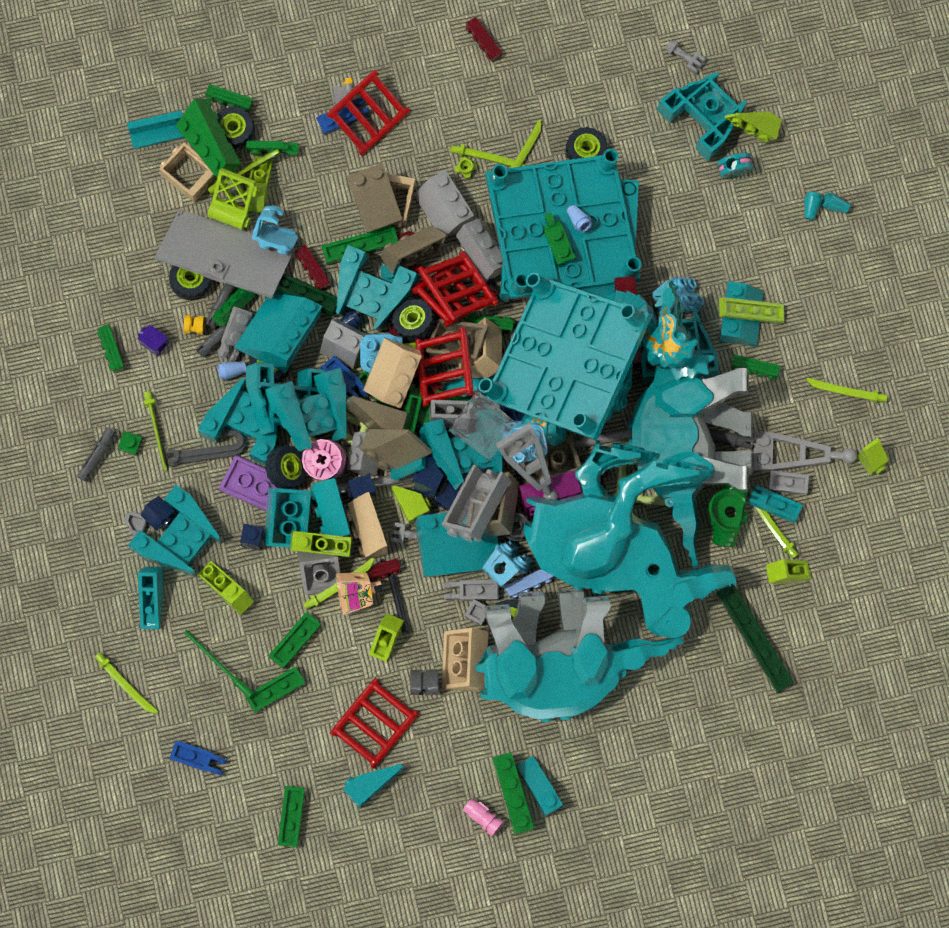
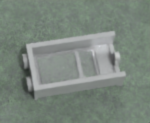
(475, 504)

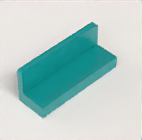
(155, 130)

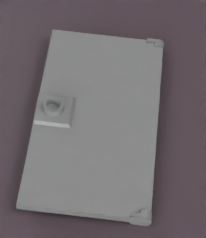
(222, 254)

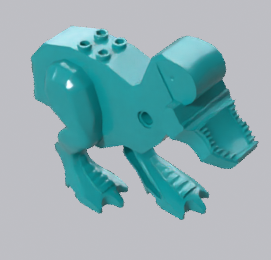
(604, 547)

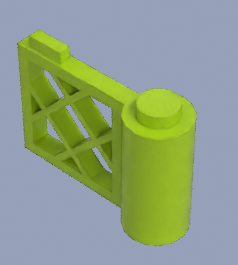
(228, 210)

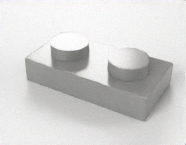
(788, 482)

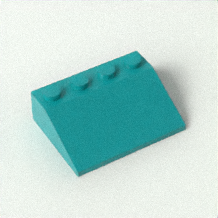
(279, 329)
(450, 555)

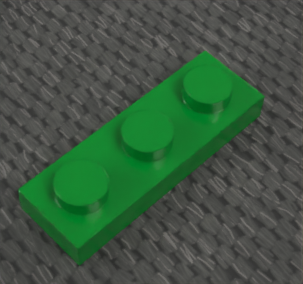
(294, 640)
(275, 689)
(291, 816)

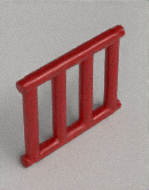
(389, 123)
(419, 288)
(444, 300)
(465, 371)
(398, 730)

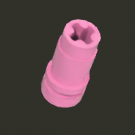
(482, 816)

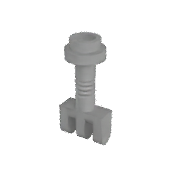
(692, 60)
(403, 533)

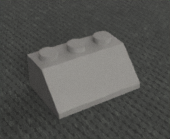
(443, 204)
(481, 247)

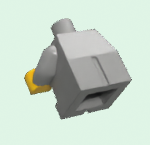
(340, 92)

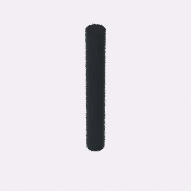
(398, 603)

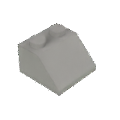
(343, 342)
(318, 571)

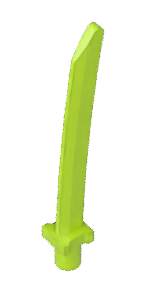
(528, 145)
(481, 155)
(211, 189)
(875, 396)
(149, 402)
(787, 547)
(316, 599)
(105, 663)

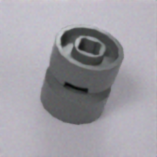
(517, 532)
(424, 682)

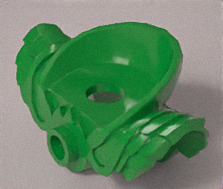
(724, 528)

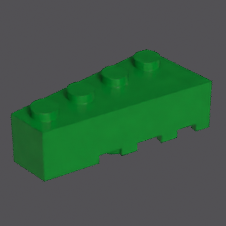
(207, 138)

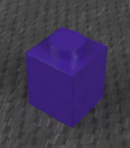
(153, 340)

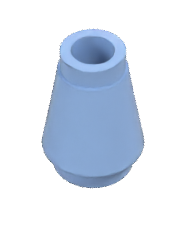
(580, 220)
(231, 369)

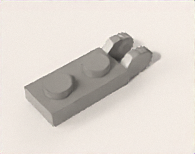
(236, 325)
(473, 589)

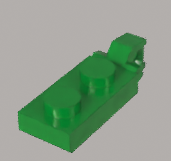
(259, 147)
(558, 241)

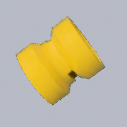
(194, 324)

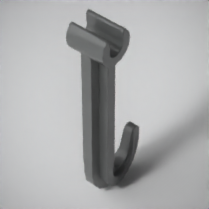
(208, 453)

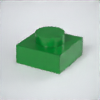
(130, 443)

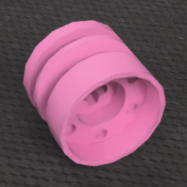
(334, 464)

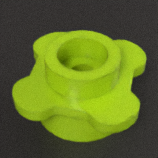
(470, 167)

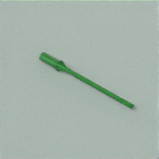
(237, 682)

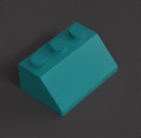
(737, 330)
(329, 508)
(285, 513)

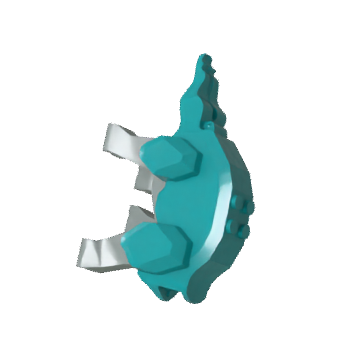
(673, 426)
(564, 670)

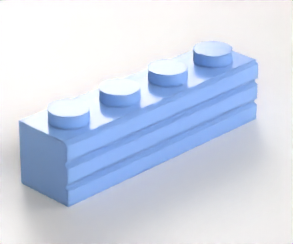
(528, 582)

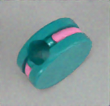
(735, 165)

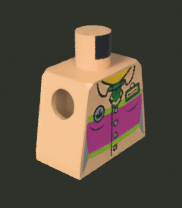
(356, 591)

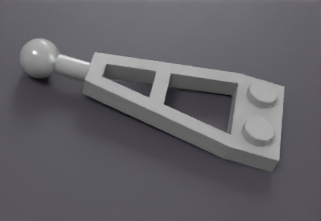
(518, 442)
(764, 452)

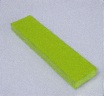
(751, 310)

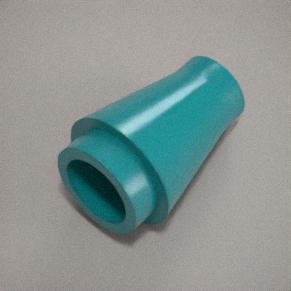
(835, 203)
(811, 205)

